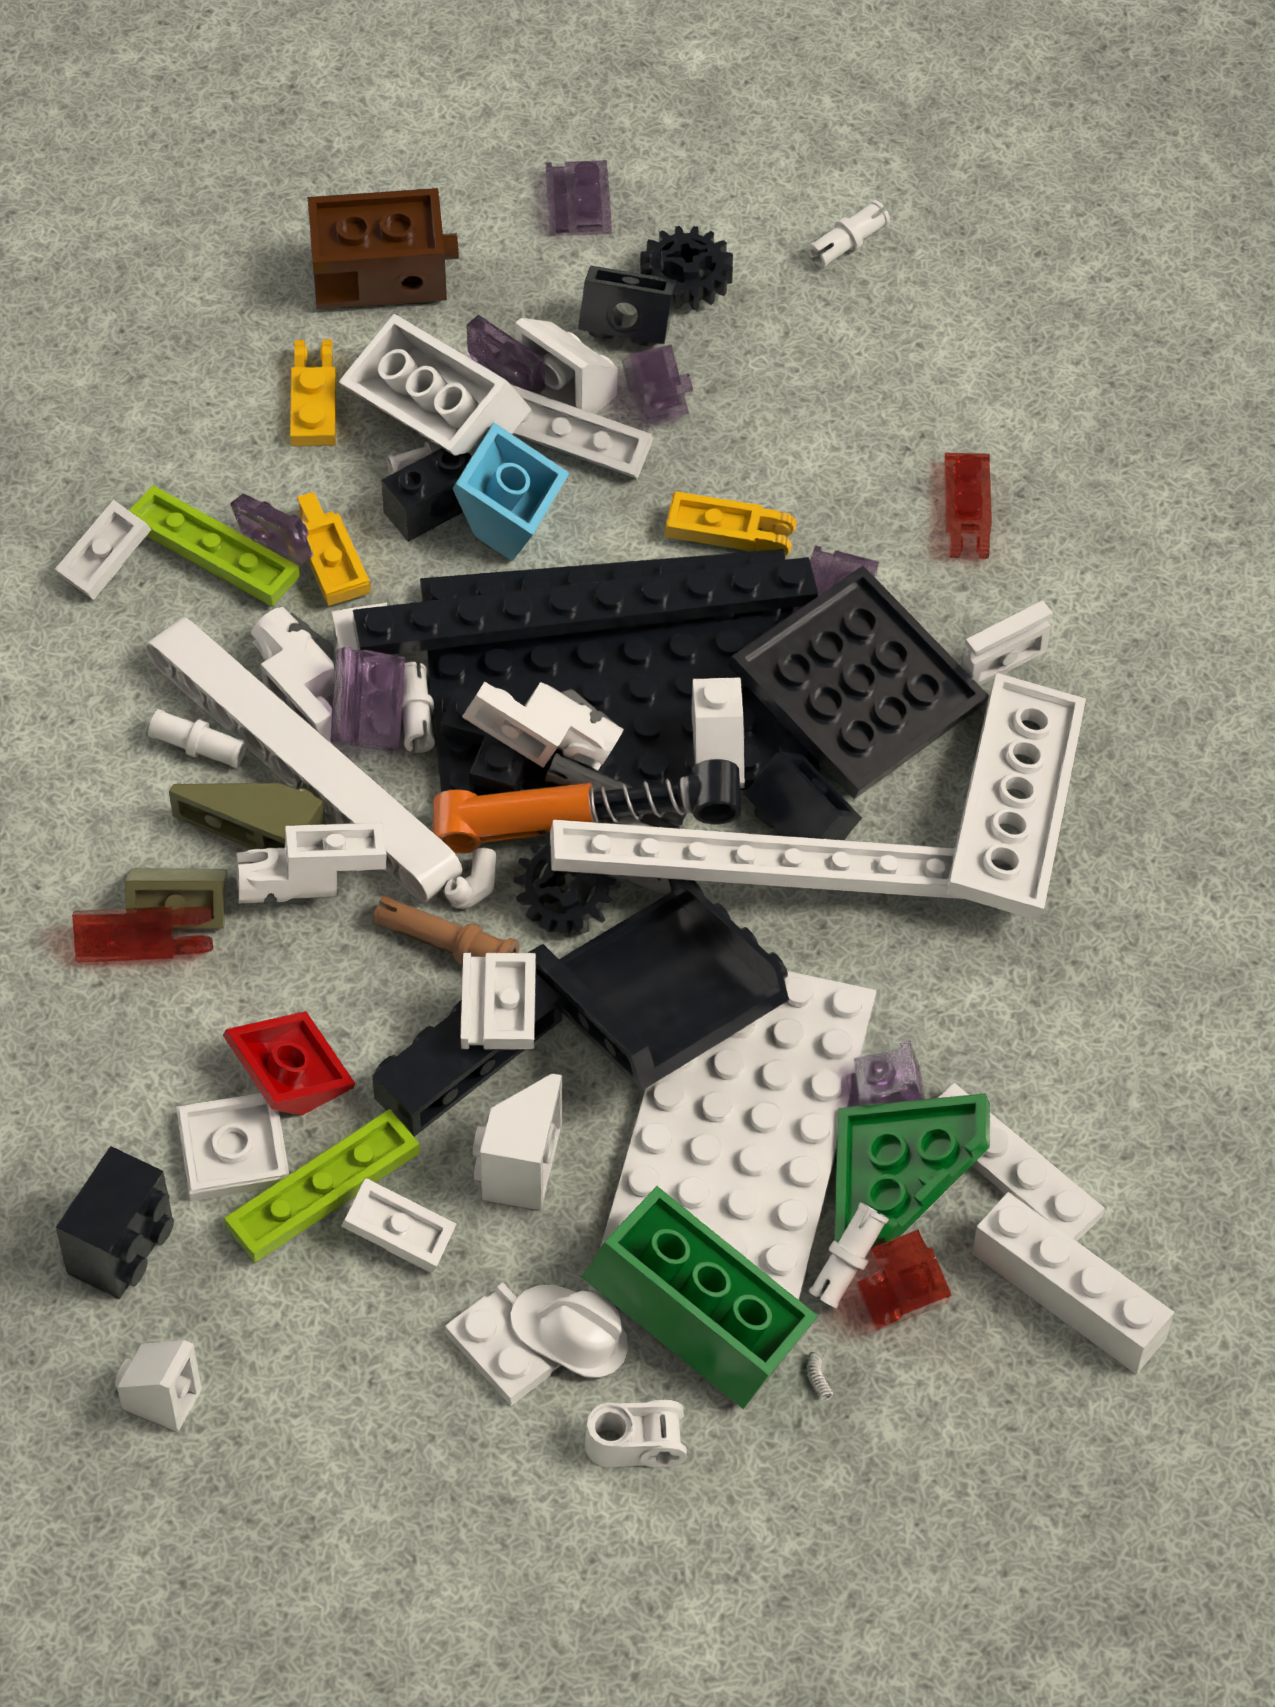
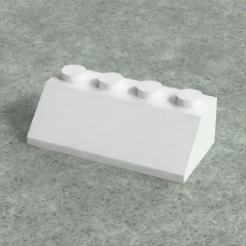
(433, 388)

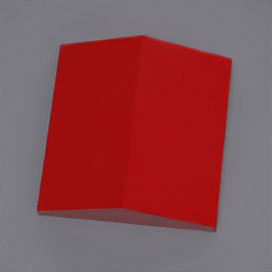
(290, 1062)

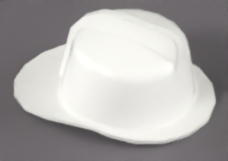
(571, 1329)

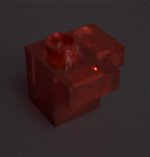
(905, 1283)

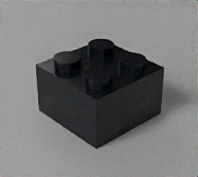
(115, 1223)

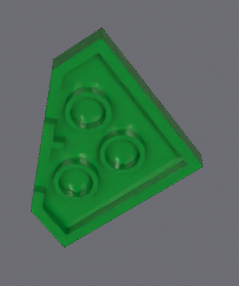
(905, 1156)

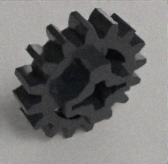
(691, 260)
(574, 900)

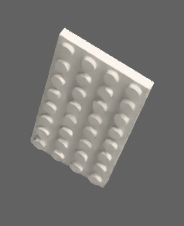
(754, 1127)

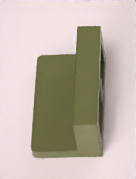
(179, 889)

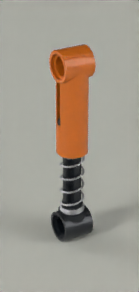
(468, 820)

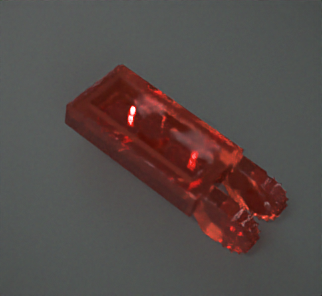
(967, 501)
(137, 933)

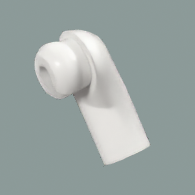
(477, 886)

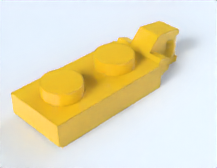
(335, 558)

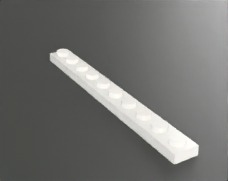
(752, 858)

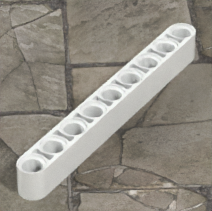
(300, 754)

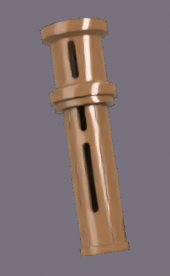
(440, 932)

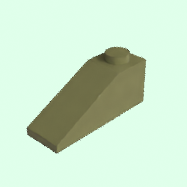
(246, 811)

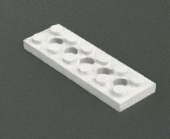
(990, 804)

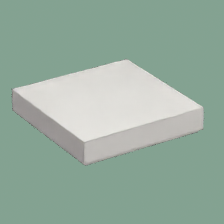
(231, 1146)

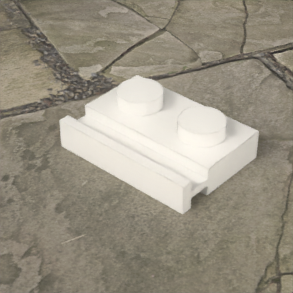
(1008, 643)
(498, 1001)
(494, 1349)

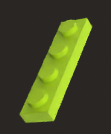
(215, 546)
(321, 1185)

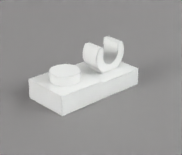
(103, 549)
(399, 1225)

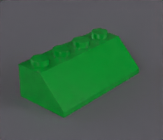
(699, 1296)

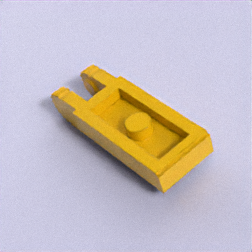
(313, 398)
(728, 523)

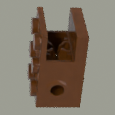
(379, 248)

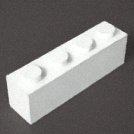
(1072, 1282)

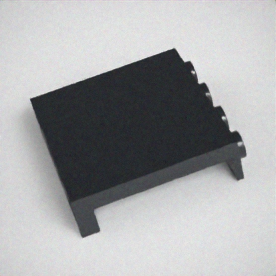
(665, 983)

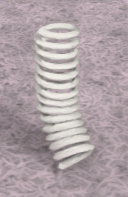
(821, 1379)

